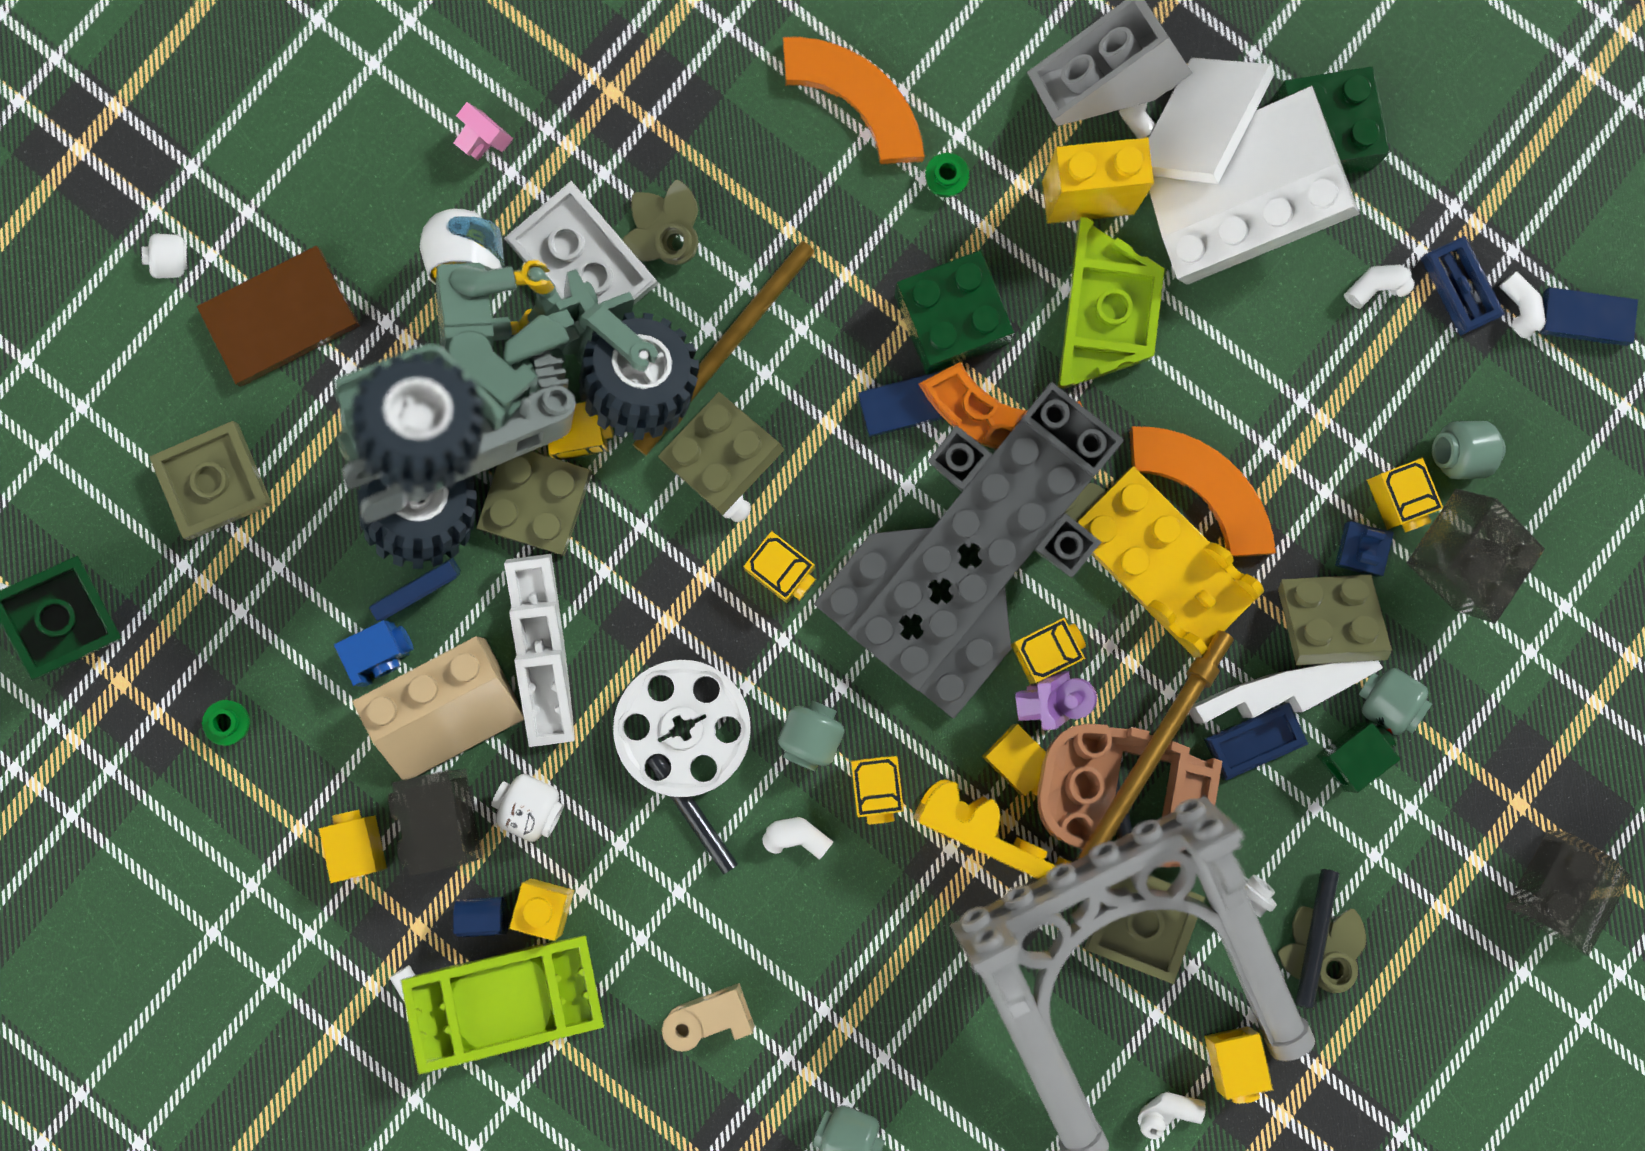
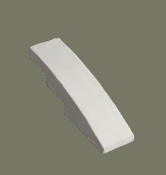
(539, 650)
(1299, 687)

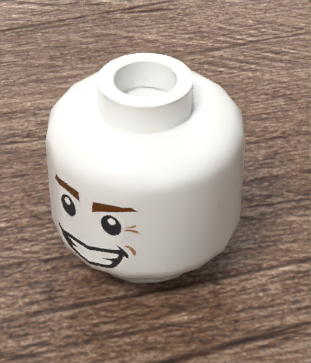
(527, 807)

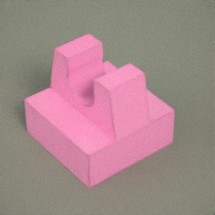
(479, 133)

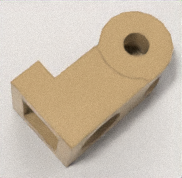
(706, 1017)

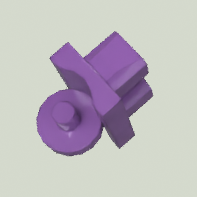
(1056, 700)

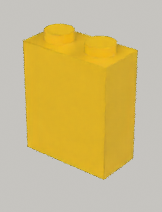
(1097, 180)

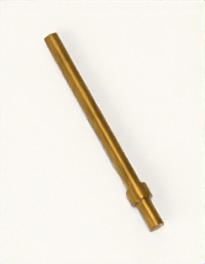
(741, 327)
(1200, 676)

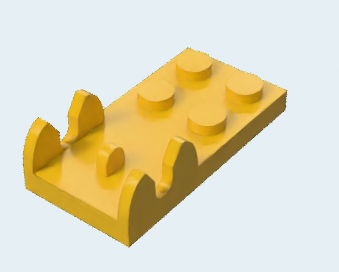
(1168, 562)
(977, 827)

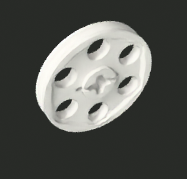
(661, 715)

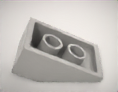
(1110, 66)

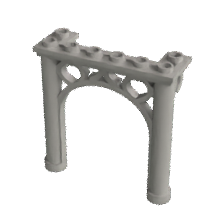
(995, 936)

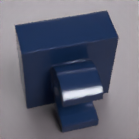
(1364, 549)

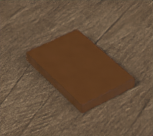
(278, 316)

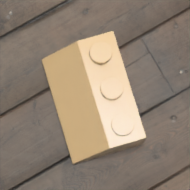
(440, 709)

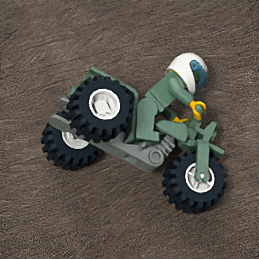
(458, 408)

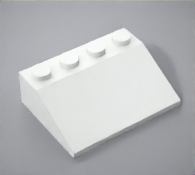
(1273, 192)

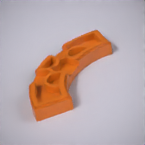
(864, 87)
(970, 407)
(1213, 479)

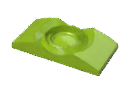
(501, 1003)

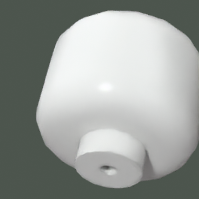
(165, 255)

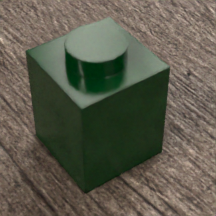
(1360, 756)

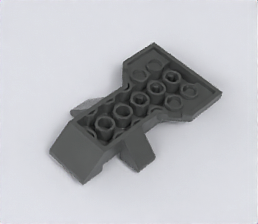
(1007, 509)

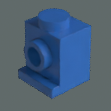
(374, 651)

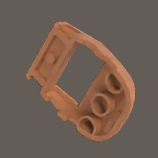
(1083, 775)

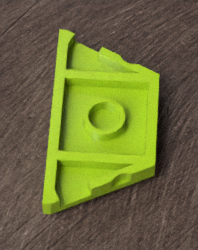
(1109, 307)

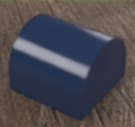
(480, 917)

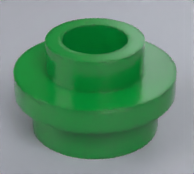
(943, 187)
(239, 722)

